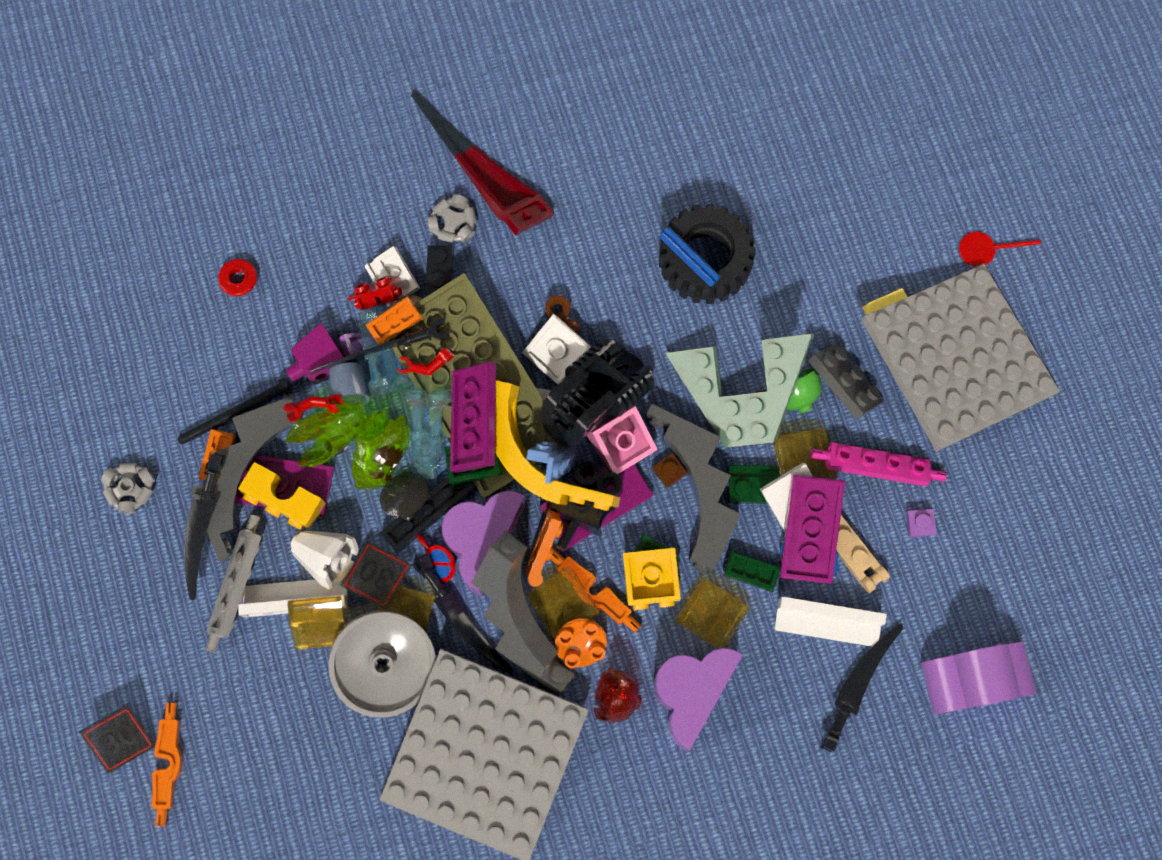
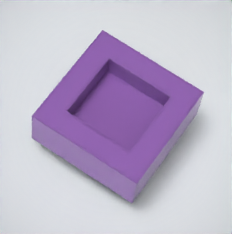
(351, 344)
(921, 523)

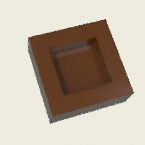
(669, 471)

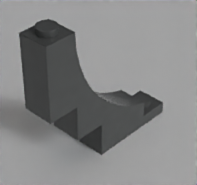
(255, 432)
(694, 449)
(522, 638)

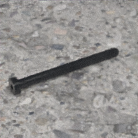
(239, 409)

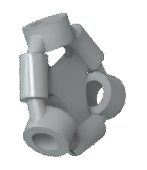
(453, 220)
(127, 487)

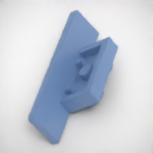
(558, 459)

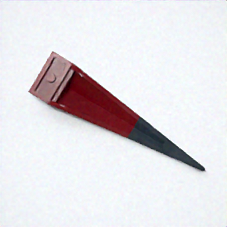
(506, 195)

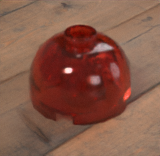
(617, 696)

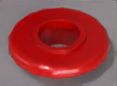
(230, 269)

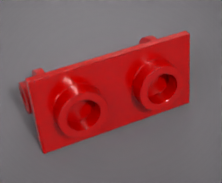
(367, 294)

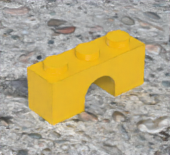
(261, 487)

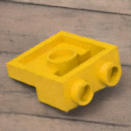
(651, 578)

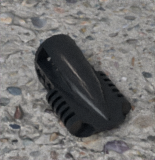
(596, 385)

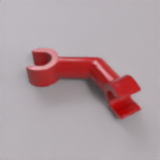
(442, 358)
(312, 401)

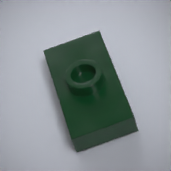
(752, 571)

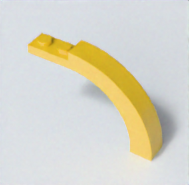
(514, 457)

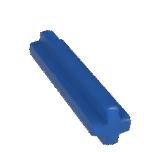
(689, 256)

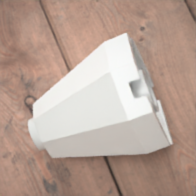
(325, 555)

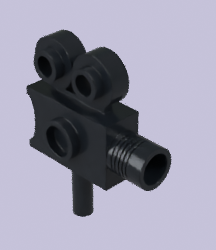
(586, 515)

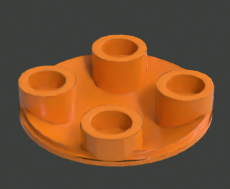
(580, 643)

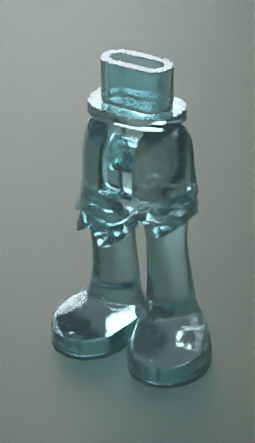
(379, 383)
(427, 441)

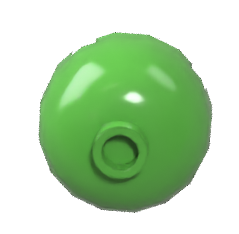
(806, 391)

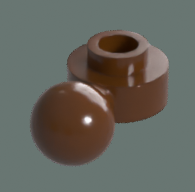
(564, 315)

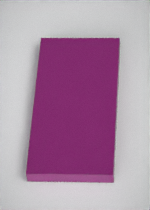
(473, 417)
(313, 479)
(634, 493)
(812, 528)

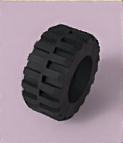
(721, 227)

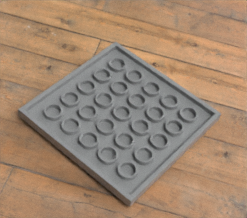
(960, 357)
(484, 755)

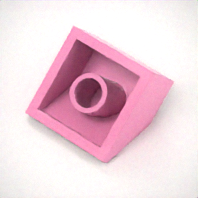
(622, 440)

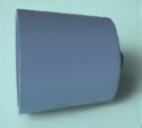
(349, 383)

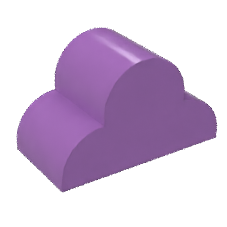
(473, 528)
(978, 677)
(691, 691)

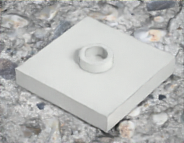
(555, 348)
(778, 492)

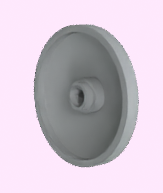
(376, 687)

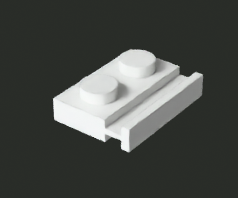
(393, 264)

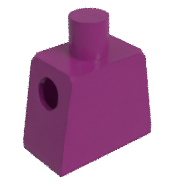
(312, 352)

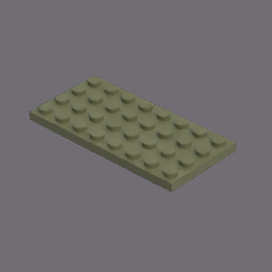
(473, 341)

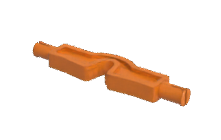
(605, 599)
(164, 779)

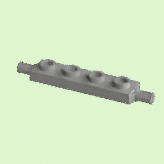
(233, 585)

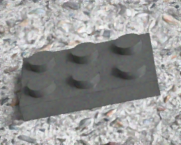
(846, 380)

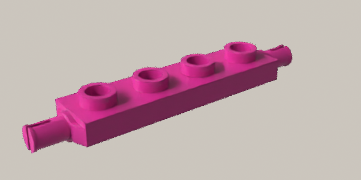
(878, 464)

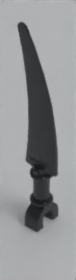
(406, 340)
(198, 522)
(456, 615)
(856, 685)

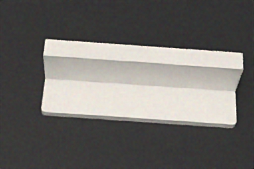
(273, 597)
(828, 621)

